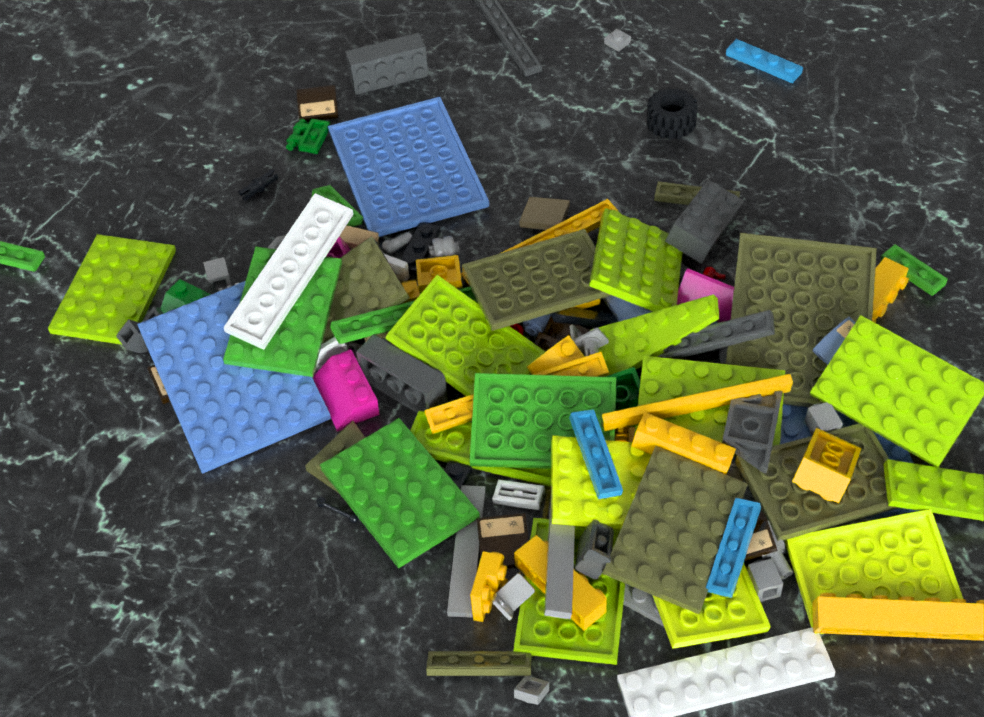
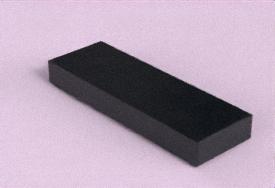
(583, 317)

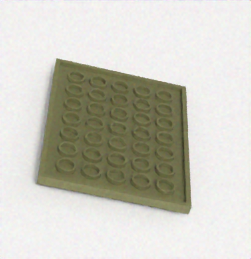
(809, 292)

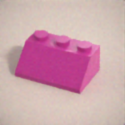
(698, 286)
(346, 390)

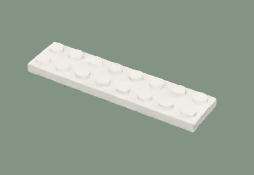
(288, 271)
(726, 675)

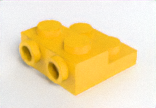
(445, 267)
(488, 581)

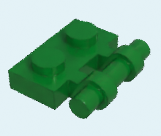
(312, 138)

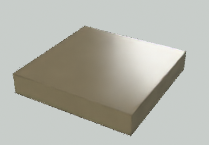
(544, 213)

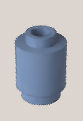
(536, 325)

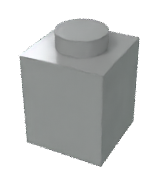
(217, 274)
(822, 417)
(765, 579)

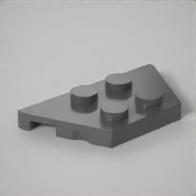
(752, 428)

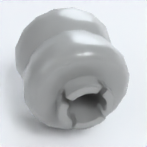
(443, 247)

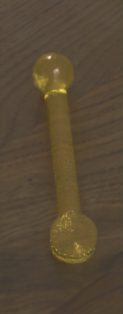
(547, 500)

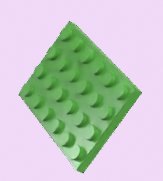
(300, 335)
(522, 412)
(399, 492)

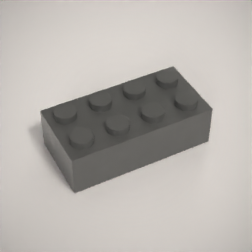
(387, 63)
(704, 221)
(401, 375)

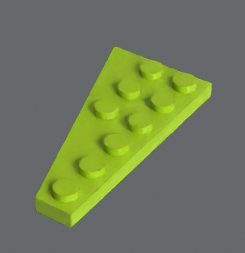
(655, 332)

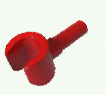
(711, 272)

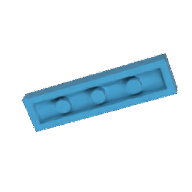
(764, 61)
(596, 454)
(733, 547)

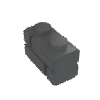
(594, 549)

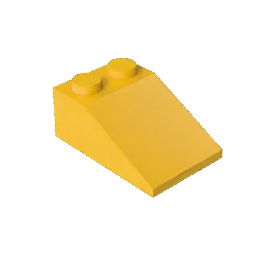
(827, 466)

